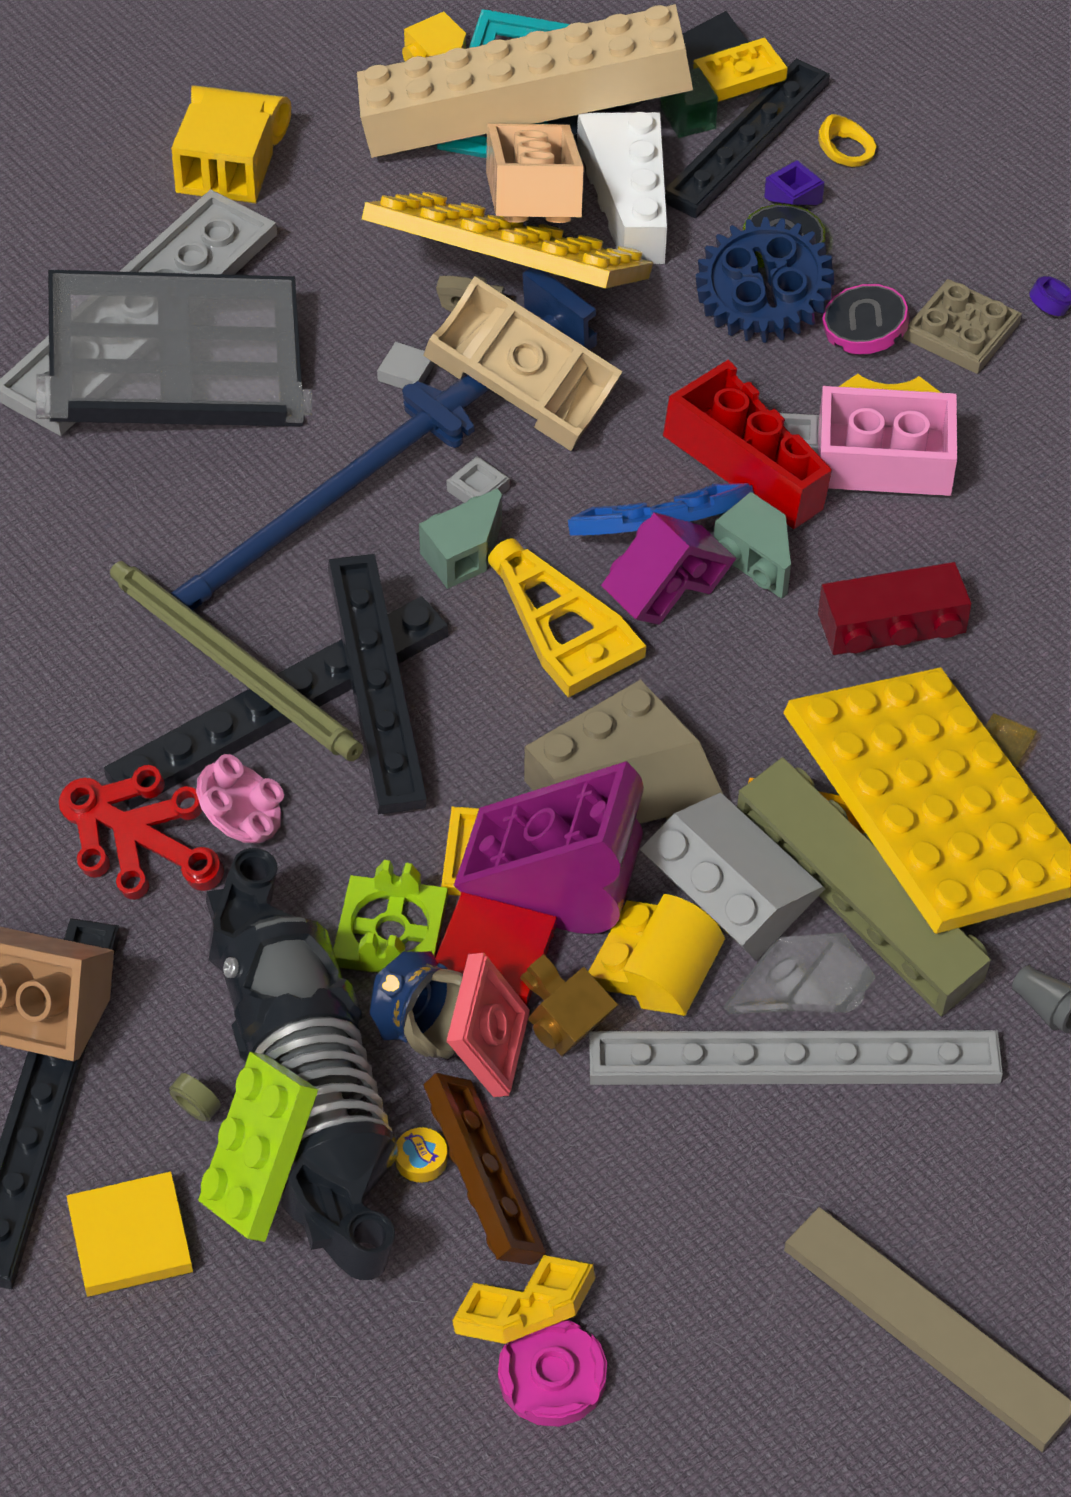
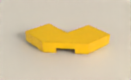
(507, 1314)

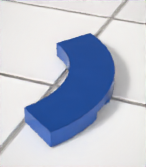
(687, 507)

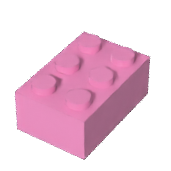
(889, 440)

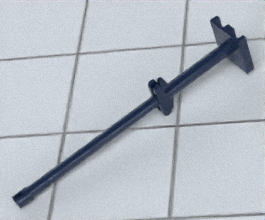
(430, 412)

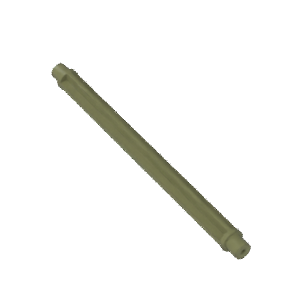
(237, 661)

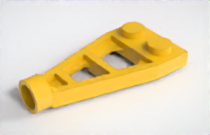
(583, 659)

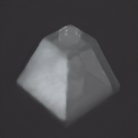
(804, 978)

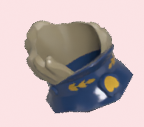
(416, 1002)

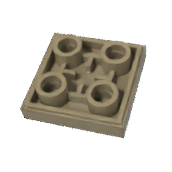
(962, 326)

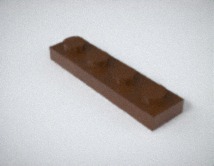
(484, 1170)

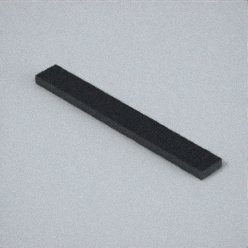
(35, 1126)

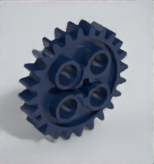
(727, 288)

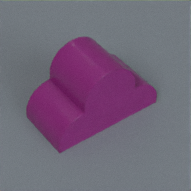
(560, 849)

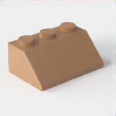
(51, 992)

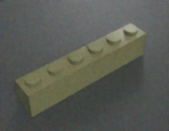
(862, 886)

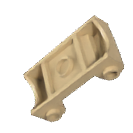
(523, 362)

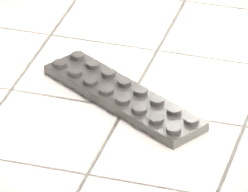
(206, 239)

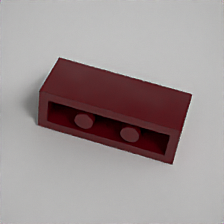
(894, 608)

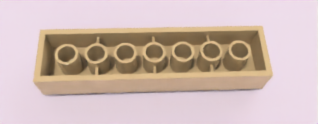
(523, 80)

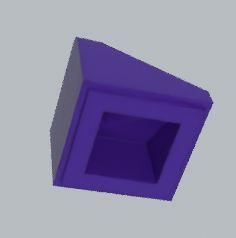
(794, 186)

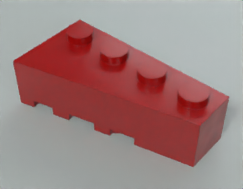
(743, 442)

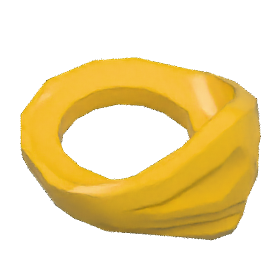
(837, 125)

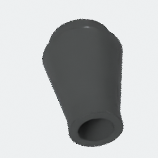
(1046, 996)

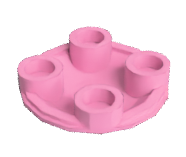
(240, 800)

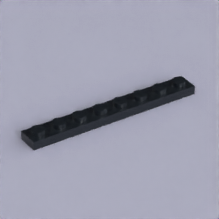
(250, 718)

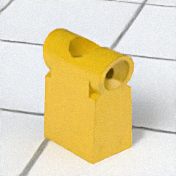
(228, 142)

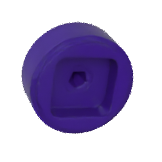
(1051, 296)

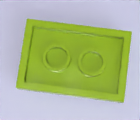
(257, 1146)

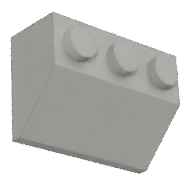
(733, 872)

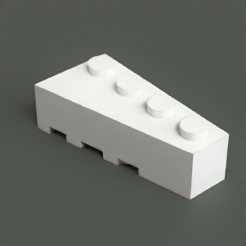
(628, 175)

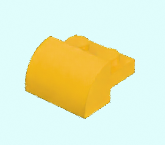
(659, 953)

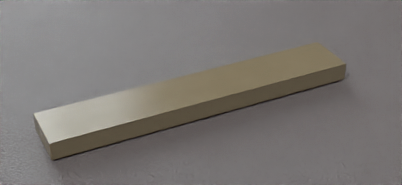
(931, 1329)

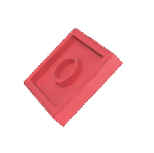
(488, 1025)

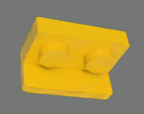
(742, 68)

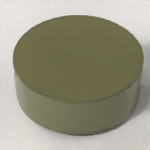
(194, 1097)

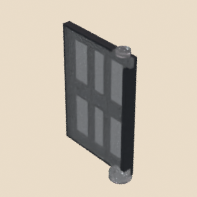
(172, 349)

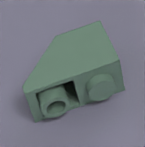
(462, 538)
(759, 541)

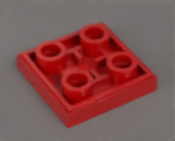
(504, 932)

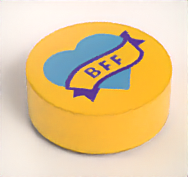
(421, 1155)

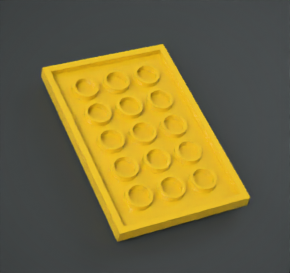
(491, 235)
(936, 797)

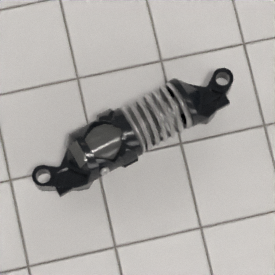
(307, 1019)

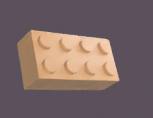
(534, 172)

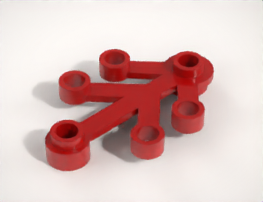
(134, 828)

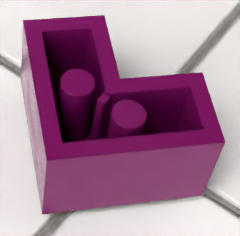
(663, 564)

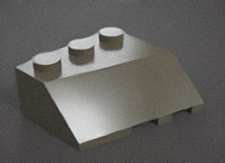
(631, 729)

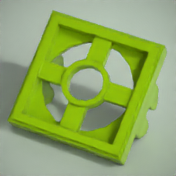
(373, 951)

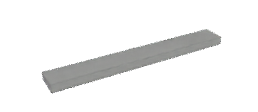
(794, 1057)

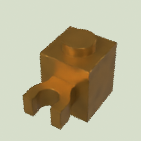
(568, 1007)

